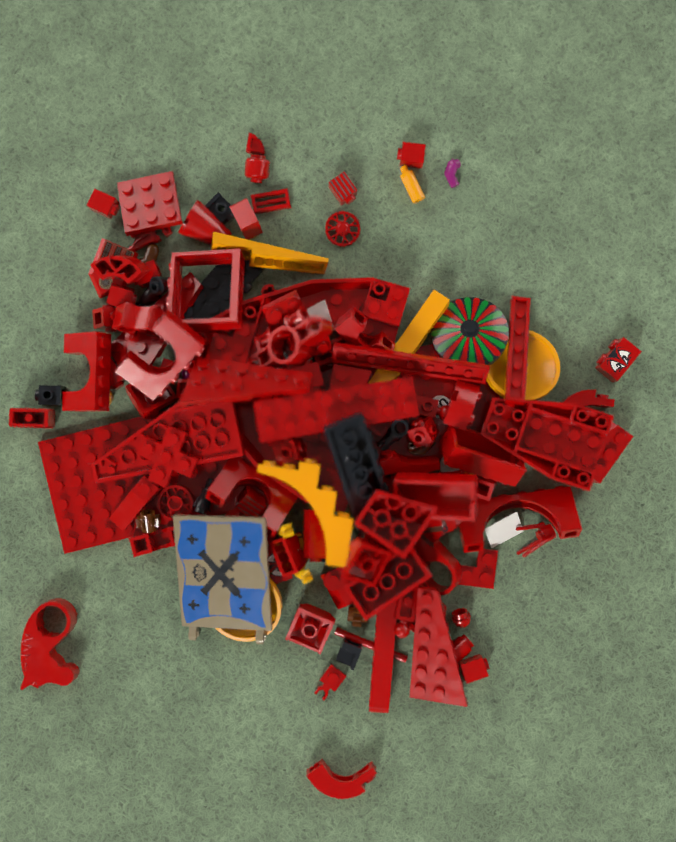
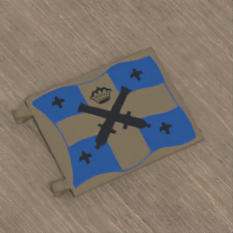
(223, 573)

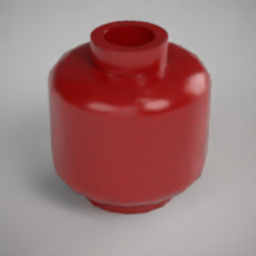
(257, 168)

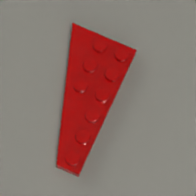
(152, 347)
(237, 381)
(434, 660)

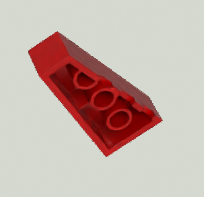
(346, 377)

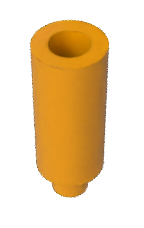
(411, 185)

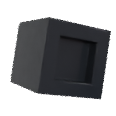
(349, 653)

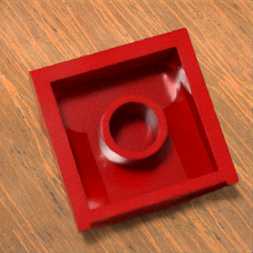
(279, 308)
(147, 407)
(366, 561)
(335, 586)
(311, 627)

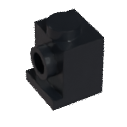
(215, 204)
(55, 398)

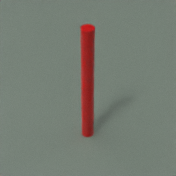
(366, 643)

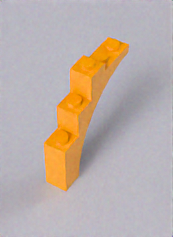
(305, 480)

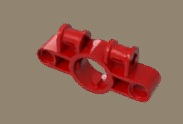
(305, 332)

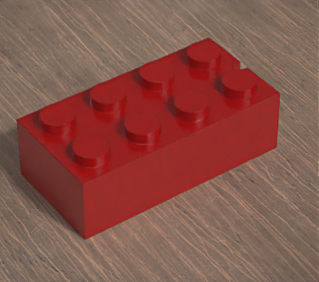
(479, 456)
(450, 492)

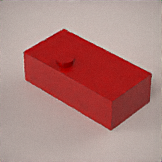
(396, 580)

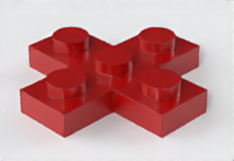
(168, 456)

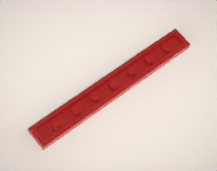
(410, 363)

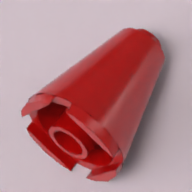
(201, 224)

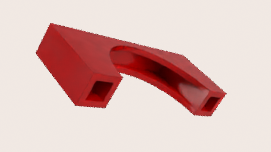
(553, 504)

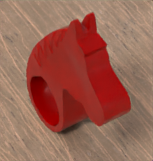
(38, 649)

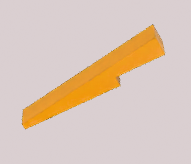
(270, 256)
(416, 331)

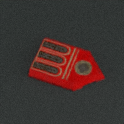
(106, 249)

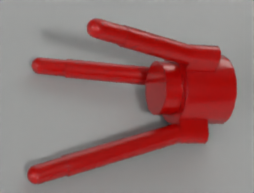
(544, 534)

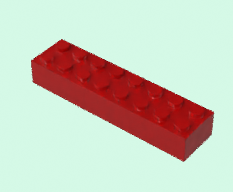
(311, 411)

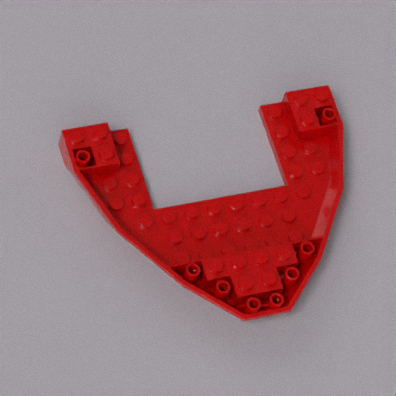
(375, 298)

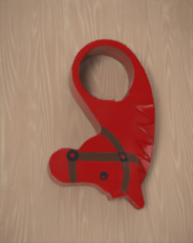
(433, 550)

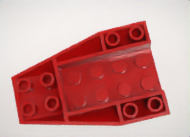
(550, 437)

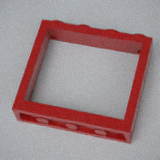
(210, 257)

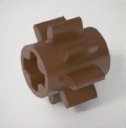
(148, 521)
(355, 616)

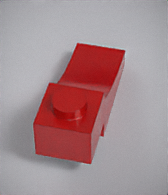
(393, 463)

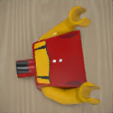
(289, 554)

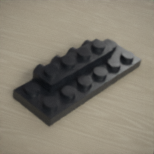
(217, 291)
(355, 461)

